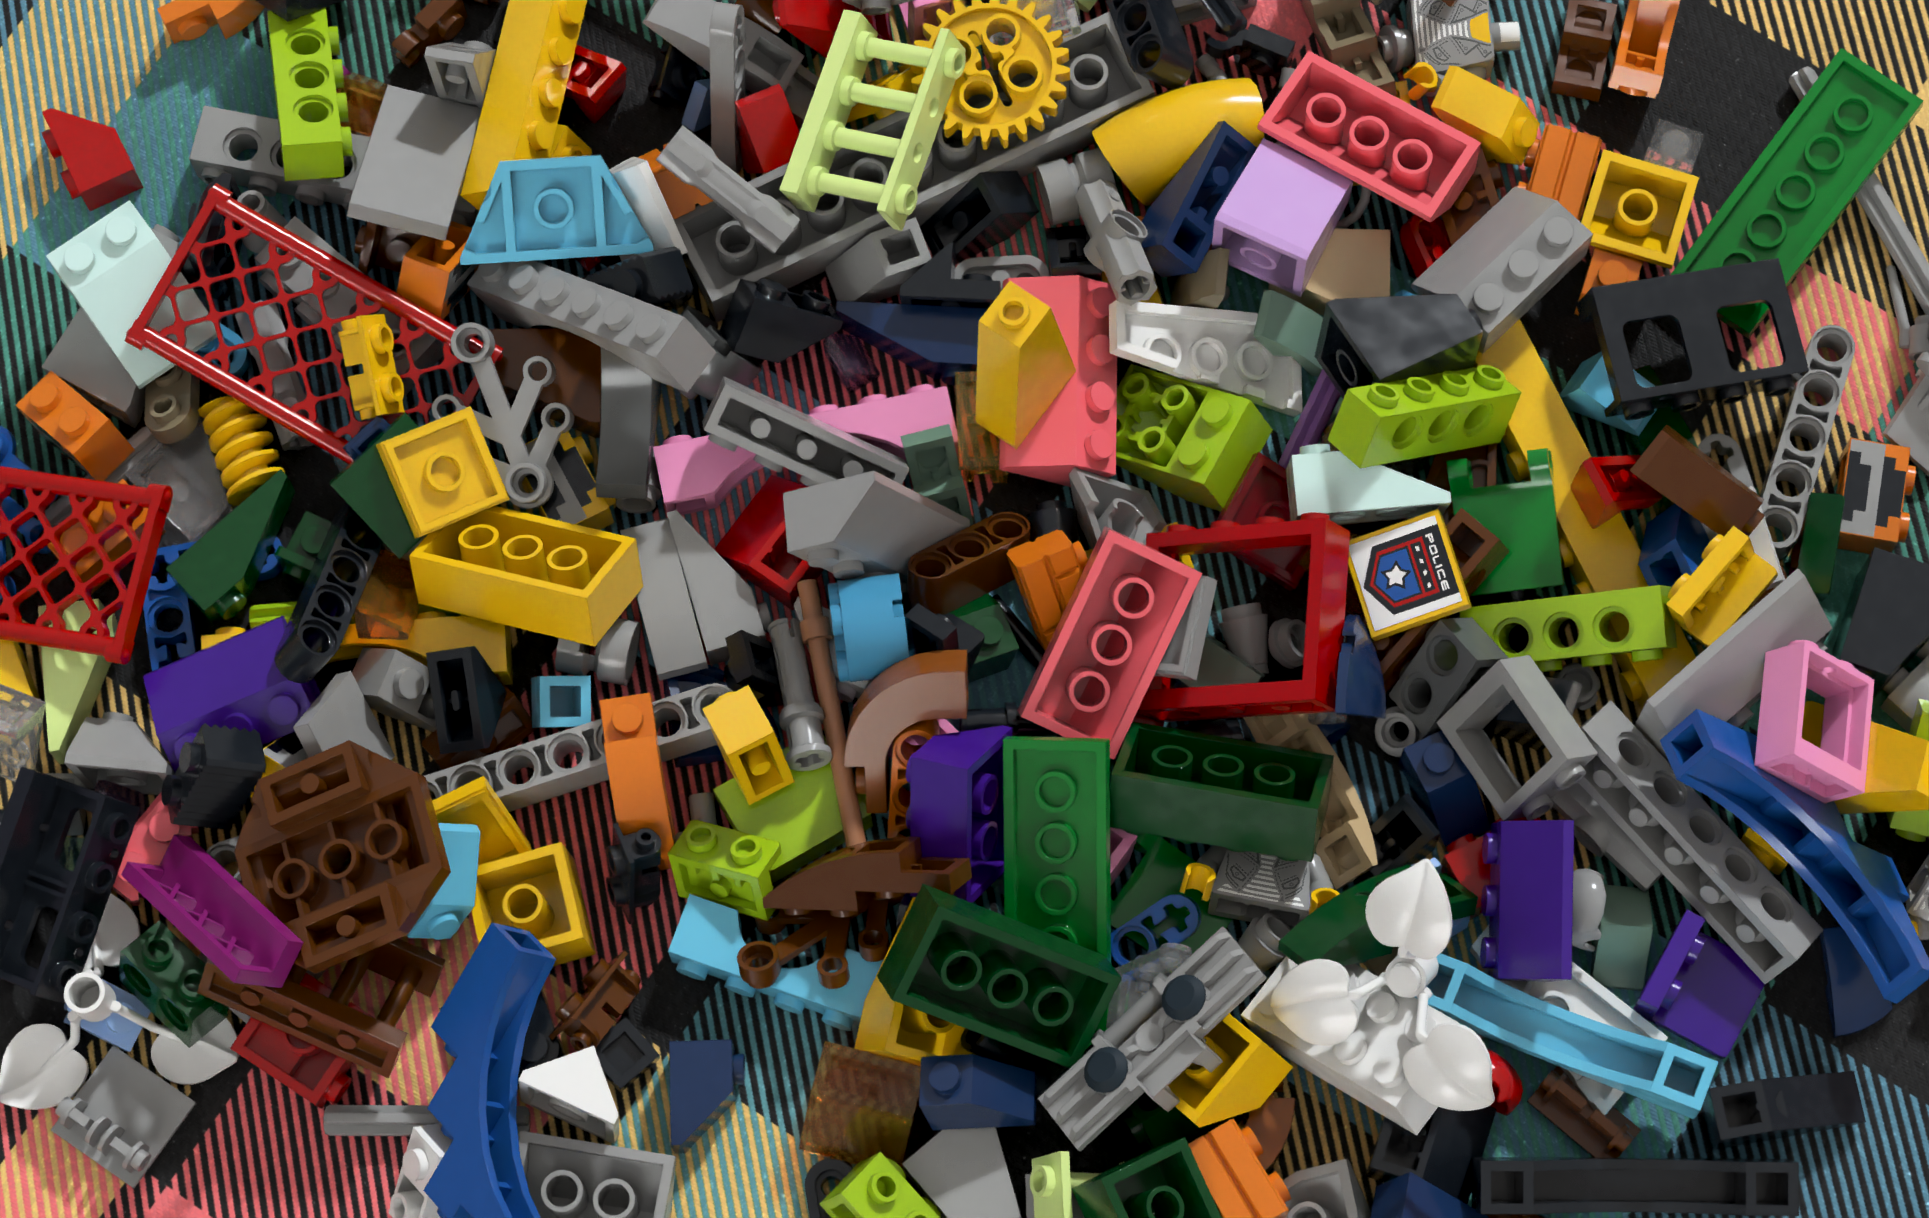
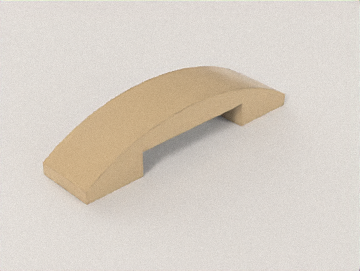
(1346, 836)

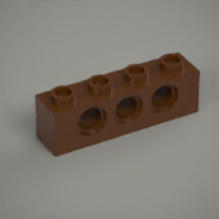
(1477, 556)

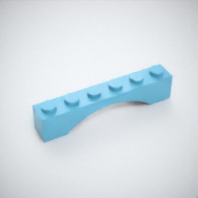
(1598, 1051)

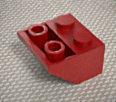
(758, 544)

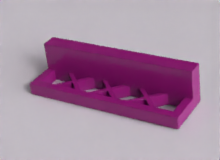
(217, 914)

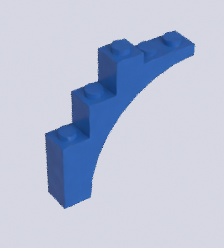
(1849, 878)
(477, 1101)

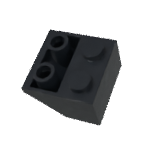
(1438, 1152)

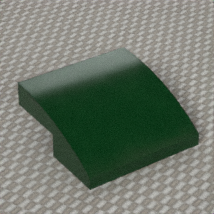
(371, 494)

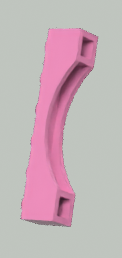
(701, 474)

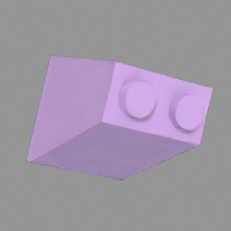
(1281, 216)

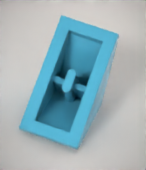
(1591, 394)

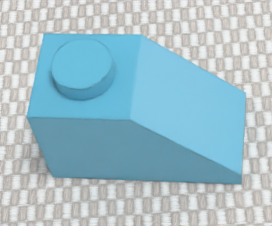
(458, 892)

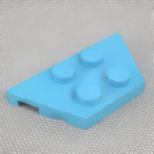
(554, 213)

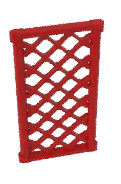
(220, 200)
(131, 599)

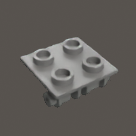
(122, 1116)

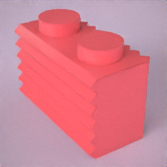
(148, 844)

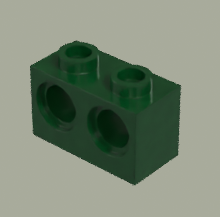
(166, 980)

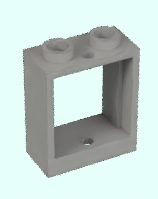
(1464, 723)

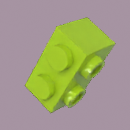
(877, 1190)

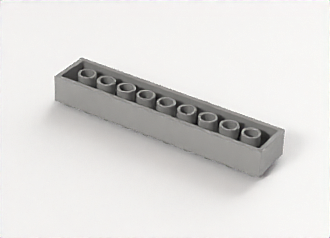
(723, 252)

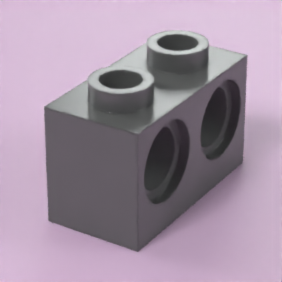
(1443, 670)

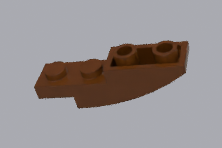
(864, 871)

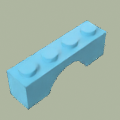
(709, 944)

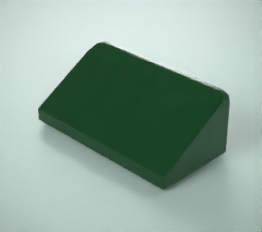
(1821, 541)

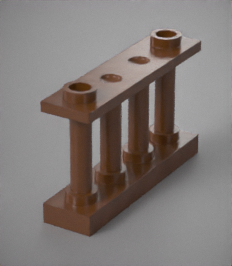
(329, 1020)

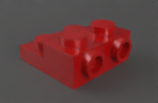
(294, 1062)

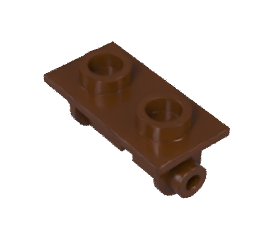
(606, 987)
(1572, 1114)

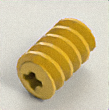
(239, 446)

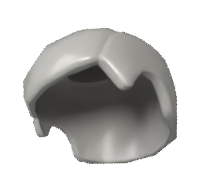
(1588, 907)

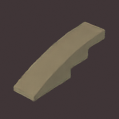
(1349, 40)

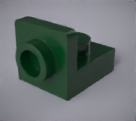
(303, 548)

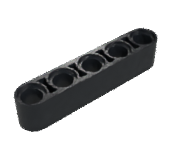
(1153, 40)
(328, 597)

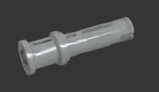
(800, 715)

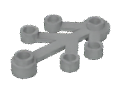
(510, 422)

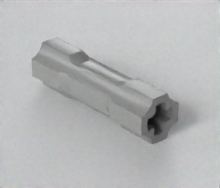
(698, 166)
(286, 386)

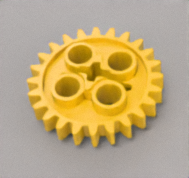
(1029, 52)

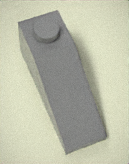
(461, 70)
(718, 593)

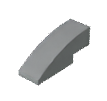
(666, 602)

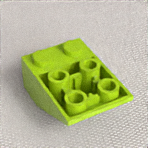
(1186, 435)

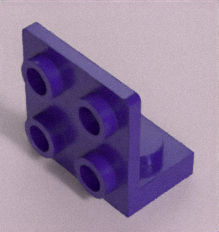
(1699, 989)

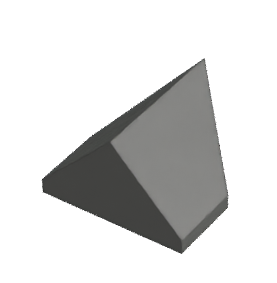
(1113, 505)

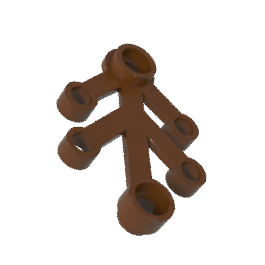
(762, 961)

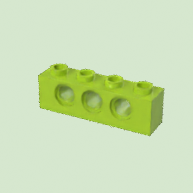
(307, 96)
(1424, 415)
(1644, 607)

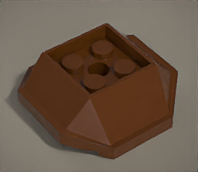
(318, 817)

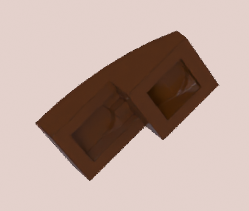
(1584, 49)

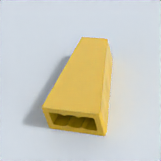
(1018, 364)
(1895, 767)

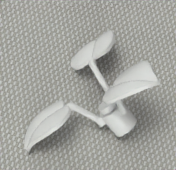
(1414, 914)
(41, 1062)

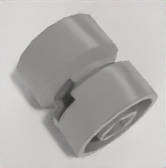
(1061, 180)
(613, 656)

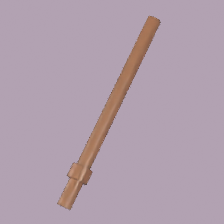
(816, 633)

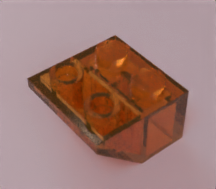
(860, 1106)

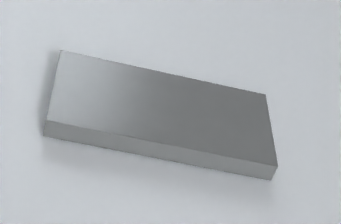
(415, 163)

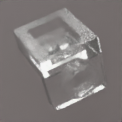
(1674, 146)

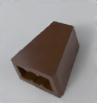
(577, 372)
(1698, 484)

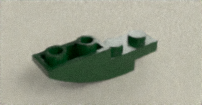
(1340, 926)

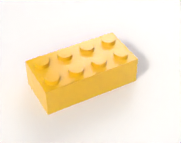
(529, 573)

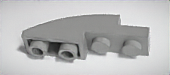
(766, 56)

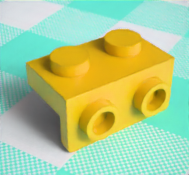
(1720, 587)

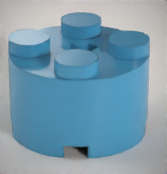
(867, 625)

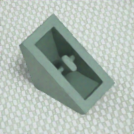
(1625, 939)

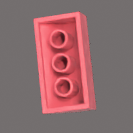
(1372, 137)
(1083, 417)
(1109, 641)

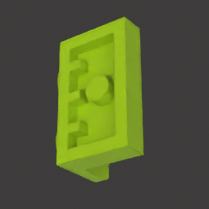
(724, 867)

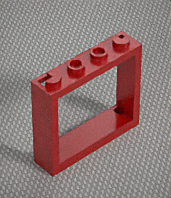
(1323, 621)

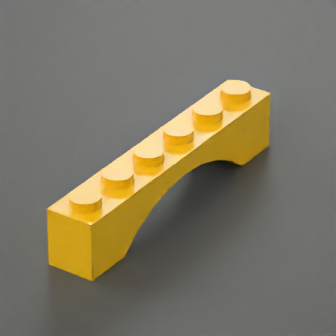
(429, 633)

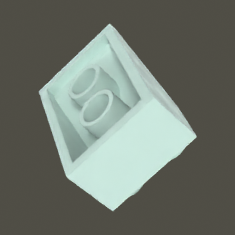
(113, 275)
(1337, 487)

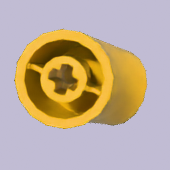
(1161, 133)

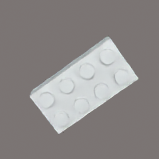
(1369, 1059)

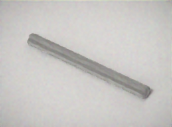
(1883, 216)

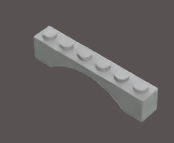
(636, 331)

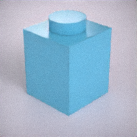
(560, 701)

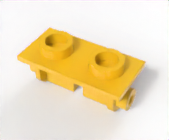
(370, 343)

